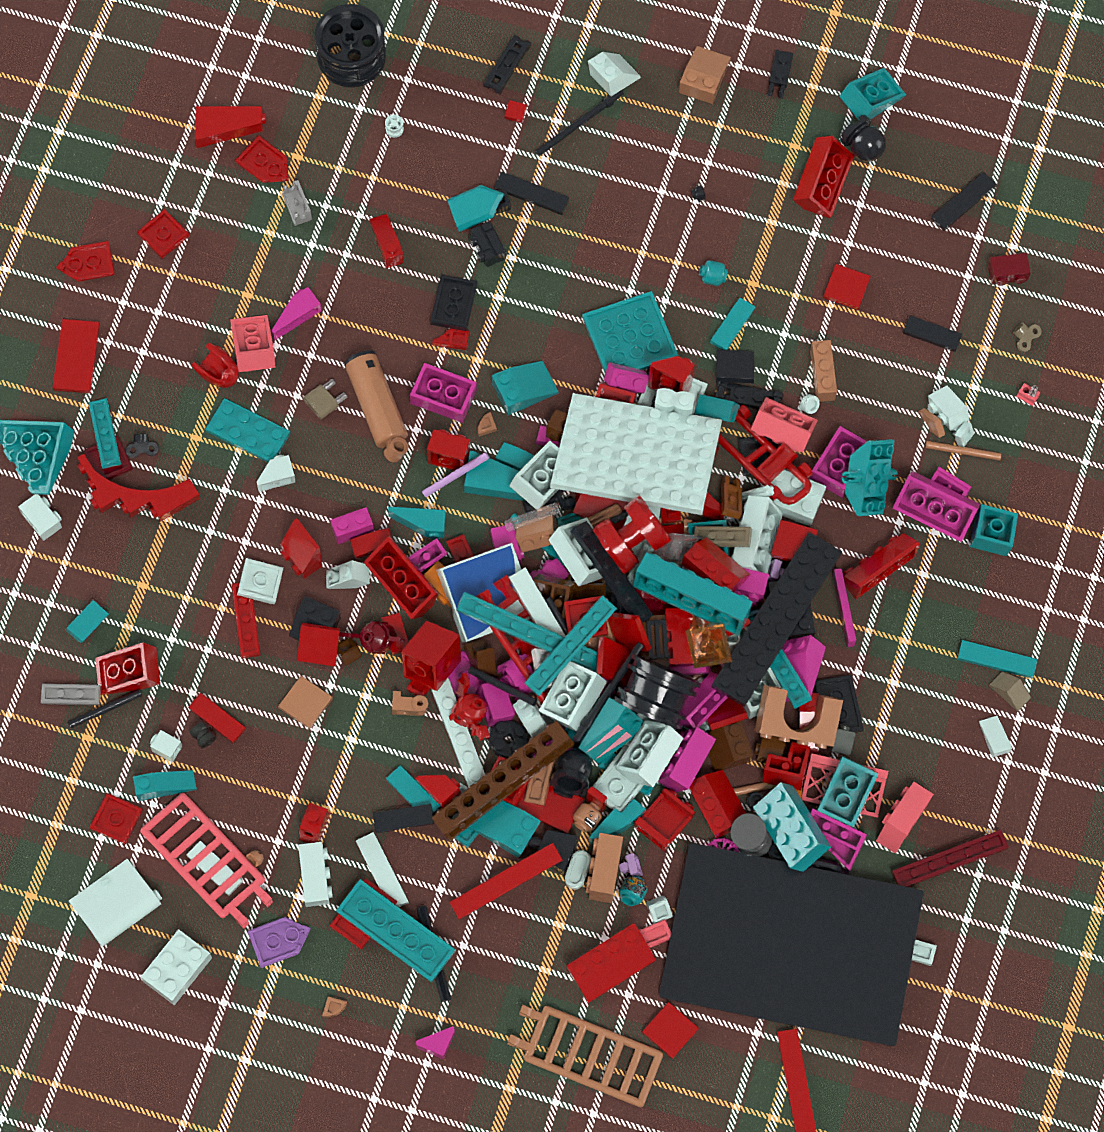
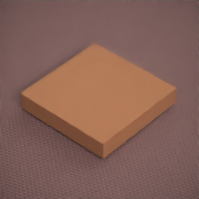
(305, 702)

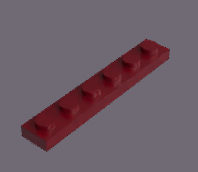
(950, 859)

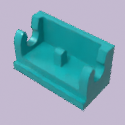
(716, 408)
(87, 621)

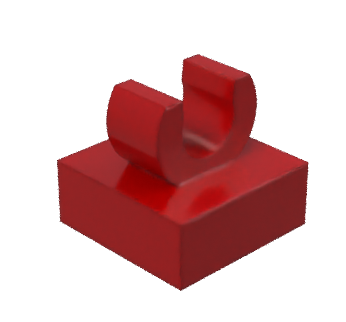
(670, 516)

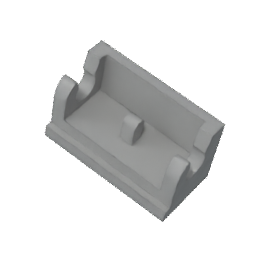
(297, 203)

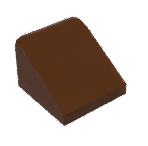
(348, 651)

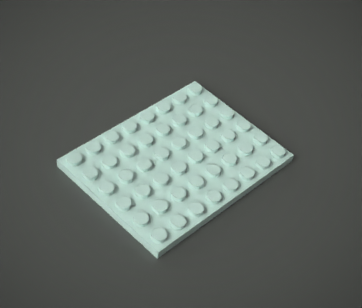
(636, 451)

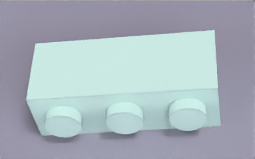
(315, 874)

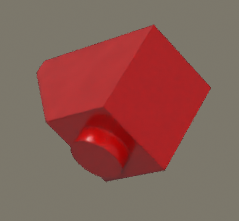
(440, 788)

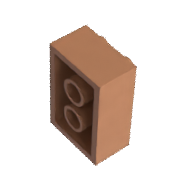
(604, 867)

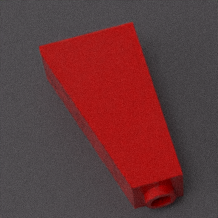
(225, 123)

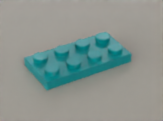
(247, 431)

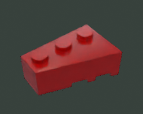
(678, 647)

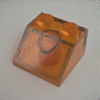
(708, 644)

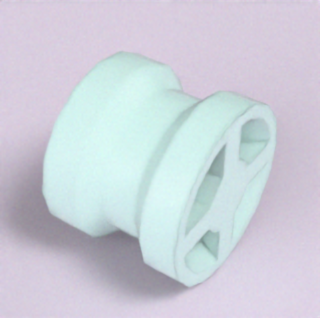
(394, 121)

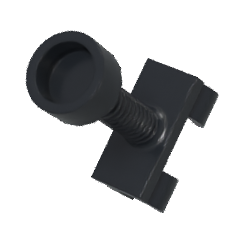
(564, 505)

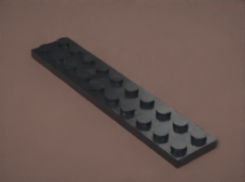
(776, 619)

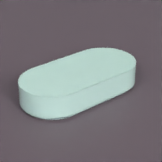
(578, 869)

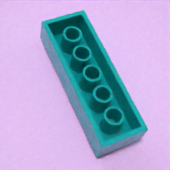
(692, 593)

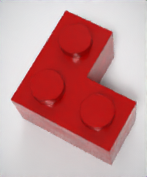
(790, 769)

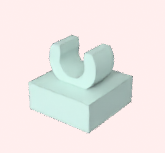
(963, 433)

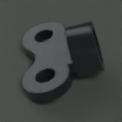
(141, 445)

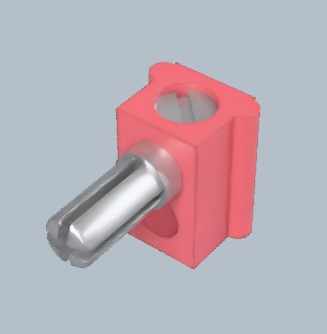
(1031, 395)

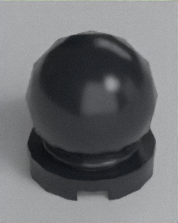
(865, 140)
(571, 773)

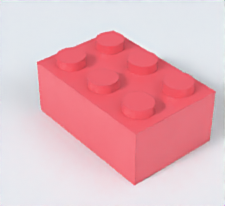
(784, 425)

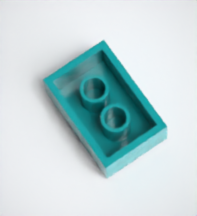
(847, 791)

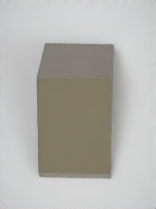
(1011, 690)

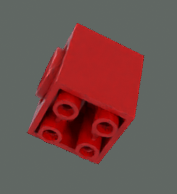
(431, 655)

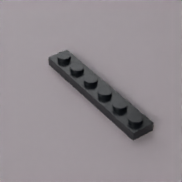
(610, 572)

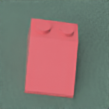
(253, 343)

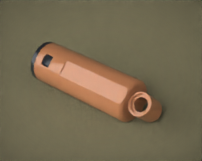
(377, 404)

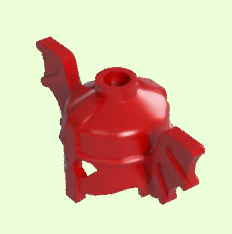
(470, 709)

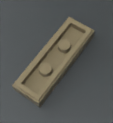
(725, 535)

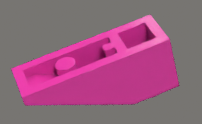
(299, 309)

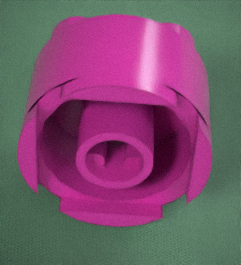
(513, 676)

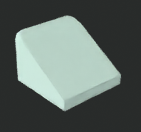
(659, 909)

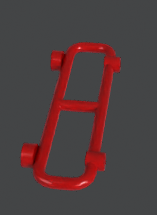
(801, 472)

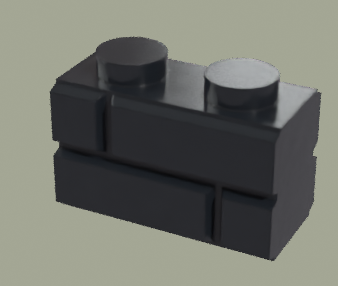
(488, 244)

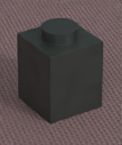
(843, 741)

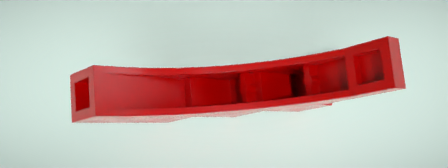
(162, 502)

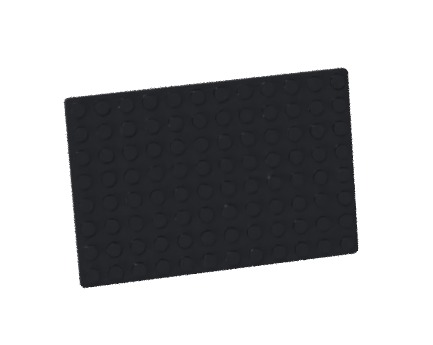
(792, 944)

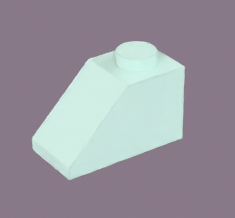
(276, 474)

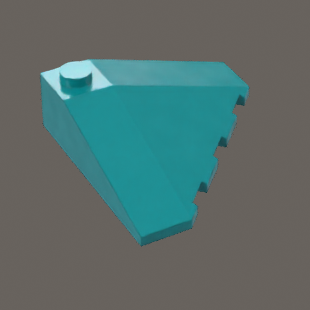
(36, 450)

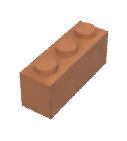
(823, 370)

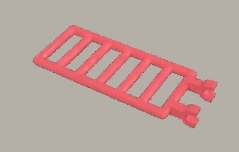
(220, 838)

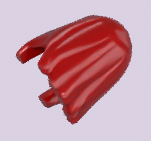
(218, 368)

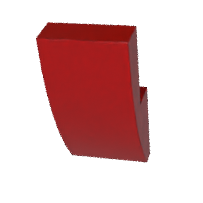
(369, 542)

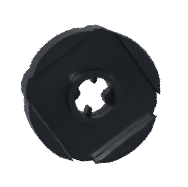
(504, 729)

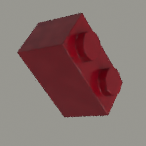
(1009, 269)

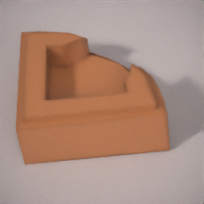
(486, 425)
(333, 1007)

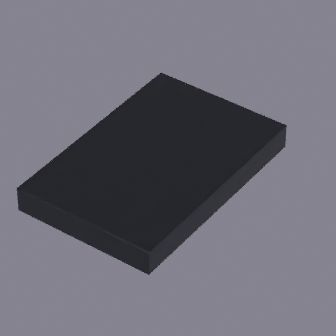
(454, 303)
(844, 689)

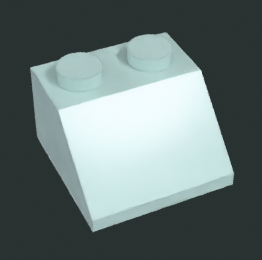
(612, 72)

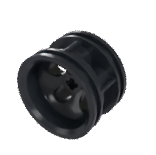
(356, 25)

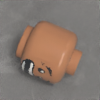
(587, 817)

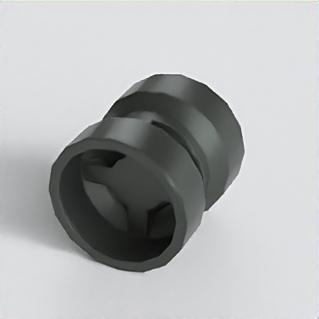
(204, 736)

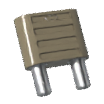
(321, 401)

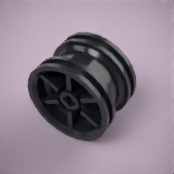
(656, 691)

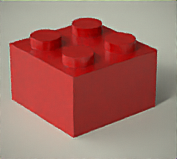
(448, 450)

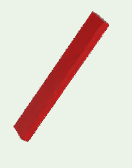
(506, 881)
(796, 1081)

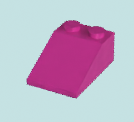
(805, 657)

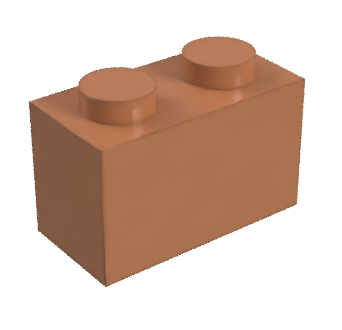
(536, 534)

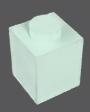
(165, 746)

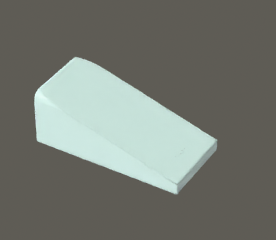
(995, 736)

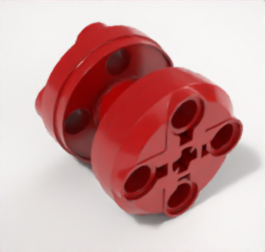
(620, 542)

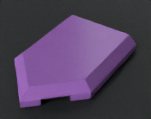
(278, 940)

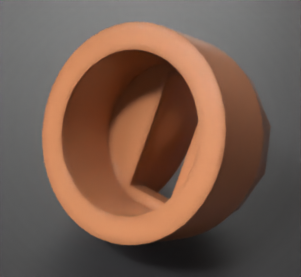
(255, 858)

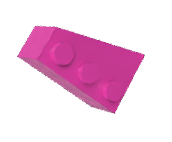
(843, 839)

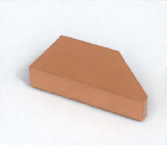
(932, 422)

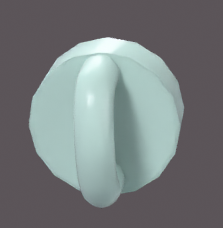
(809, 404)

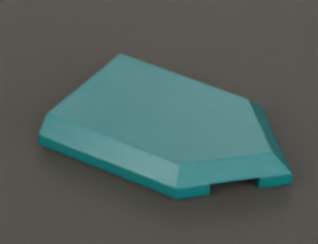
(474, 206)

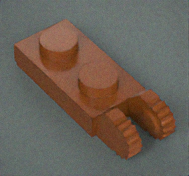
(731, 498)

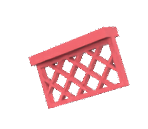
(830, 764)

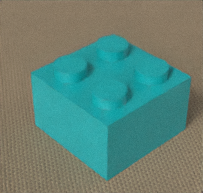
(994, 530)

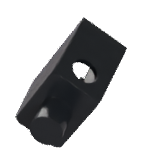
(563, 842)

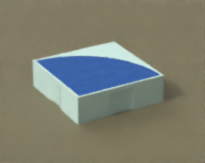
(474, 577)

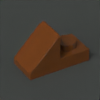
(481, 657)

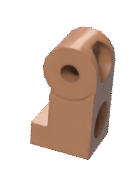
(408, 705)

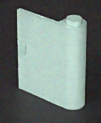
(115, 902)

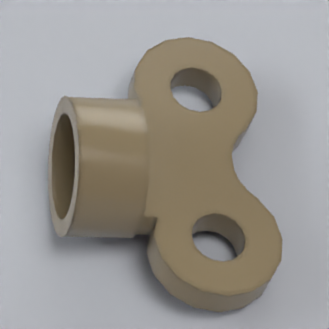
(1025, 335)

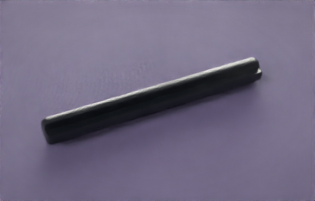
(440, 980)

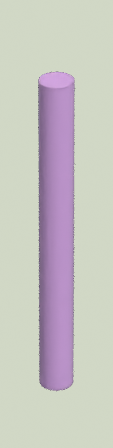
(454, 475)

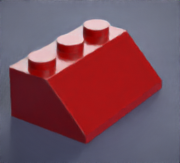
(672, 374)
(714, 564)
(717, 802)

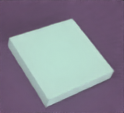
(260, 581)

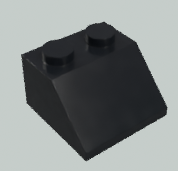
(314, 613)

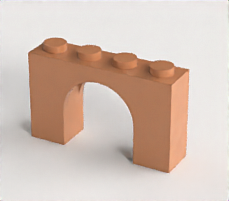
(820, 731)

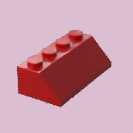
(823, 176)
(880, 565)
(401, 579)
(611, 963)

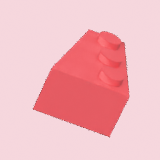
(904, 816)

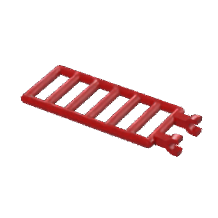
(511, 596)

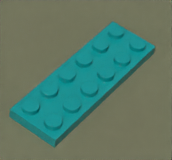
(395, 930)

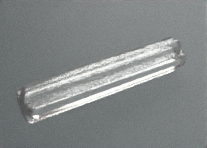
(532, 516)

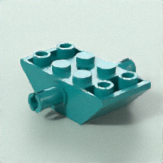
(869, 477)

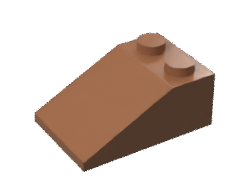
(704, 74)

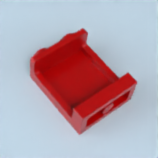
(665, 819)

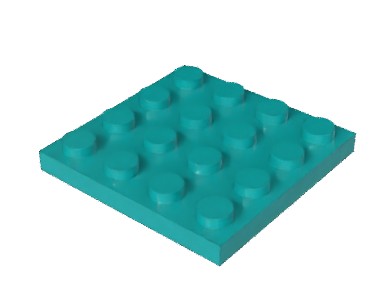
(630, 333)

